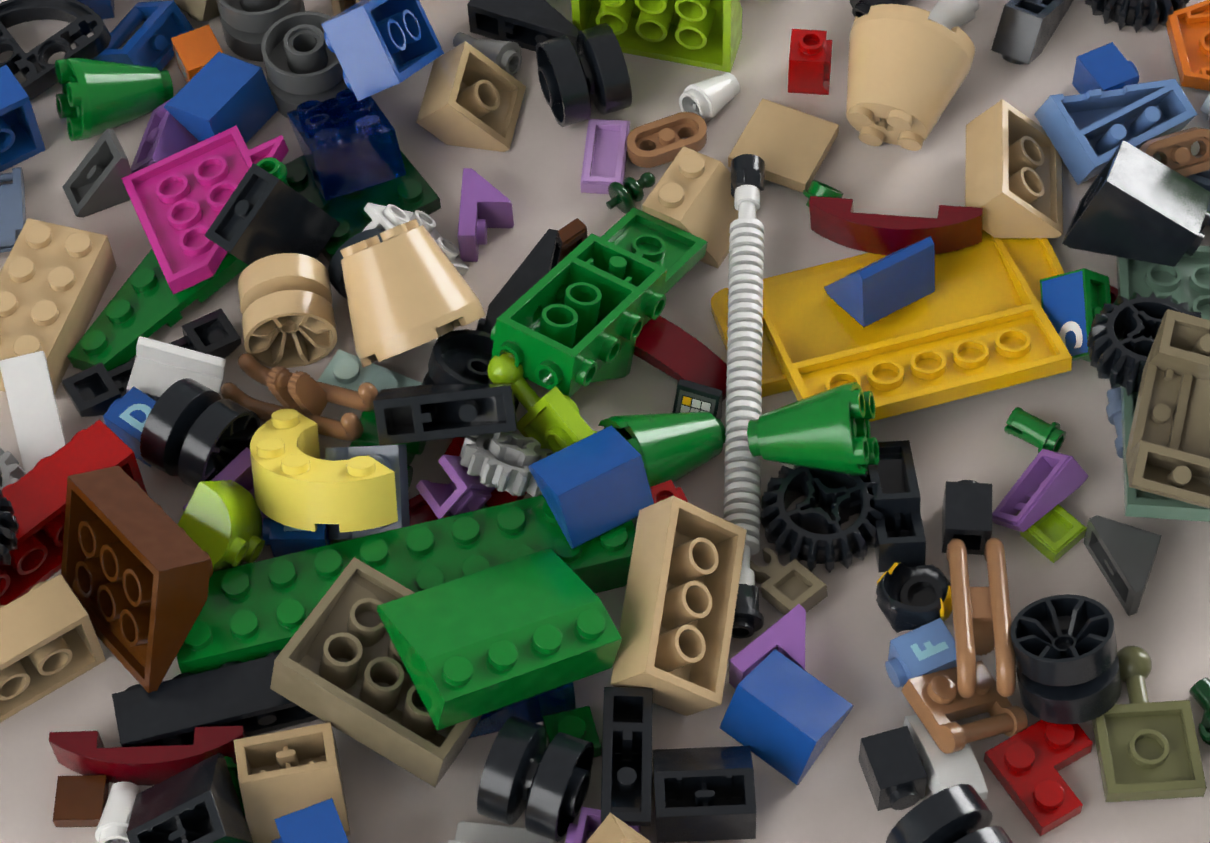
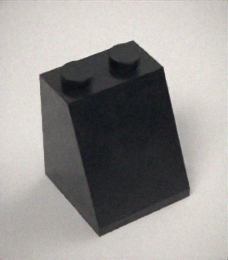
(1140, 211)

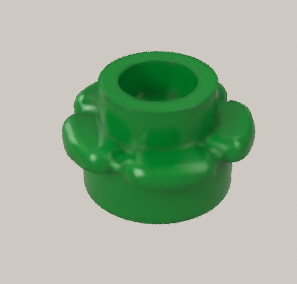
(821, 190)

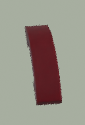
(884, 234)
(680, 354)
(141, 765)

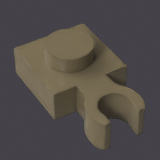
(788, 585)

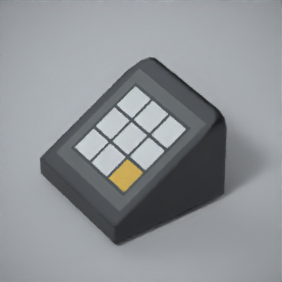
(697, 398)

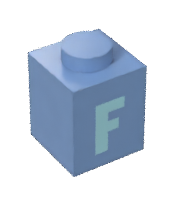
(921, 653)

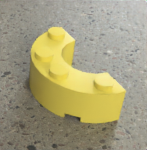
(308, 491)

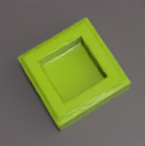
(1055, 533)

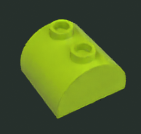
(224, 523)

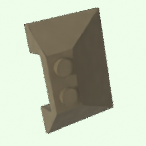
(1172, 414)

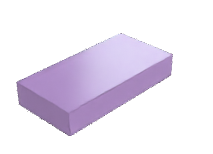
(604, 155)

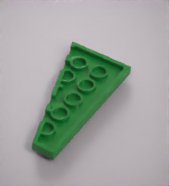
(142, 309)

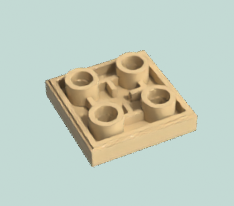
(788, 142)

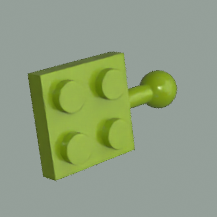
(549, 419)

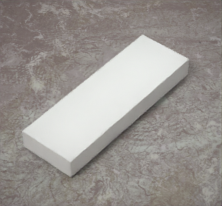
(32, 407)

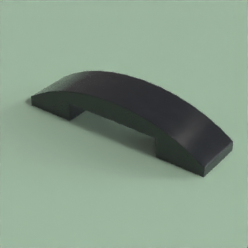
(97, 388)

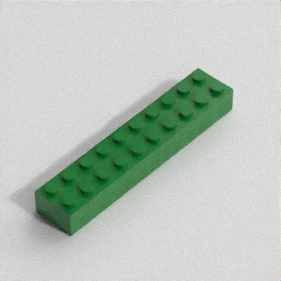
(265, 602)

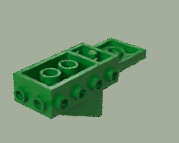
(593, 304)

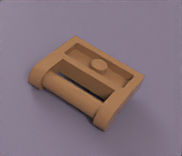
(939, 704)

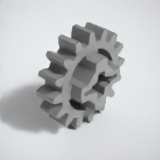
(503, 461)

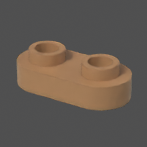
(662, 139)
(1176, 150)

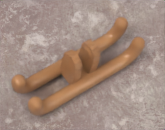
(305, 395)
(981, 618)

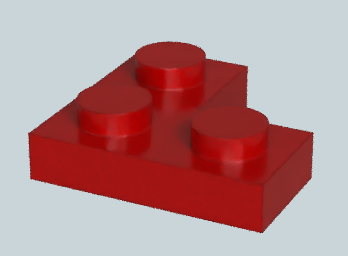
(1029, 771)

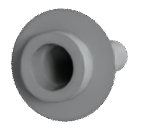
(503, 53)

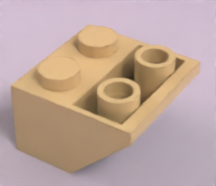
(287, 774)

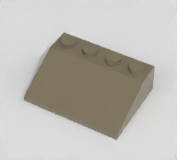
(352, 676)

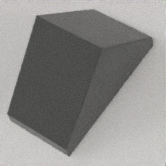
(97, 179)
(1123, 557)

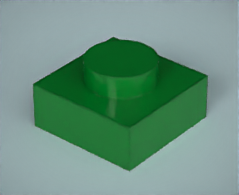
(575, 723)

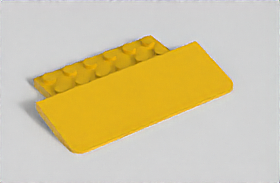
(961, 341)

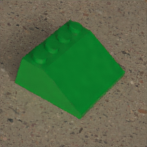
(500, 636)

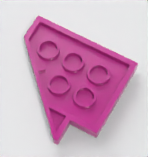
(184, 196)

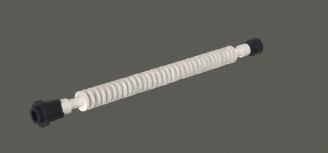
(744, 378)

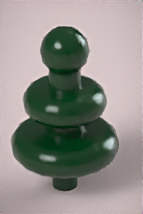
(632, 189)

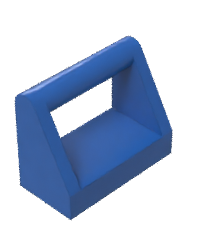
(152, 41)

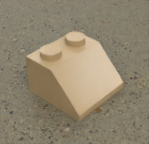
(471, 101)
(697, 199)

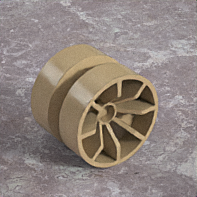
(287, 310)

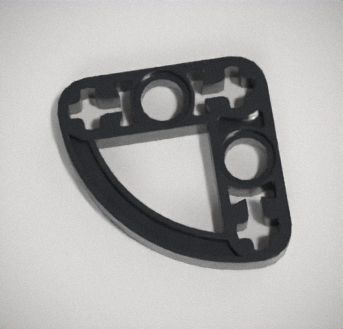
(35, 64)

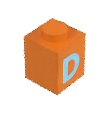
(194, 50)

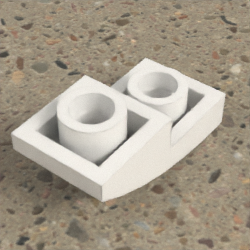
(945, 769)

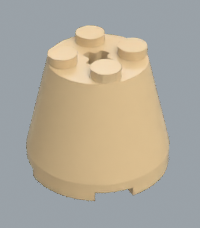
(902, 74)
(403, 292)

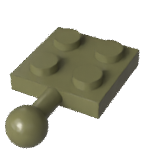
(1145, 745)

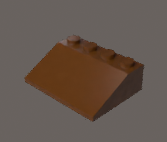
(132, 571)

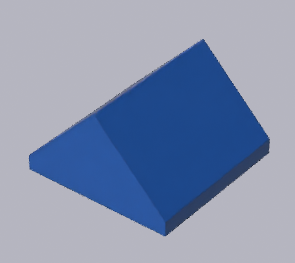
(224, 96)
(887, 283)
(593, 485)
(784, 715)

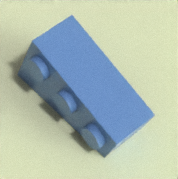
(1094, 124)

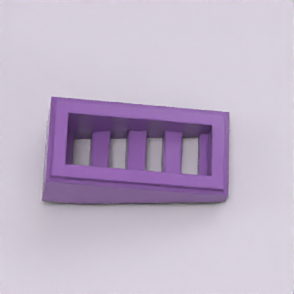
(1039, 489)

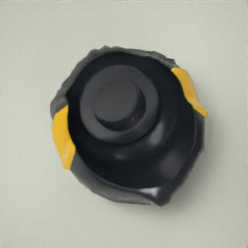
(913, 596)

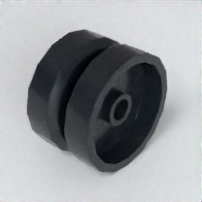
(461, 359)

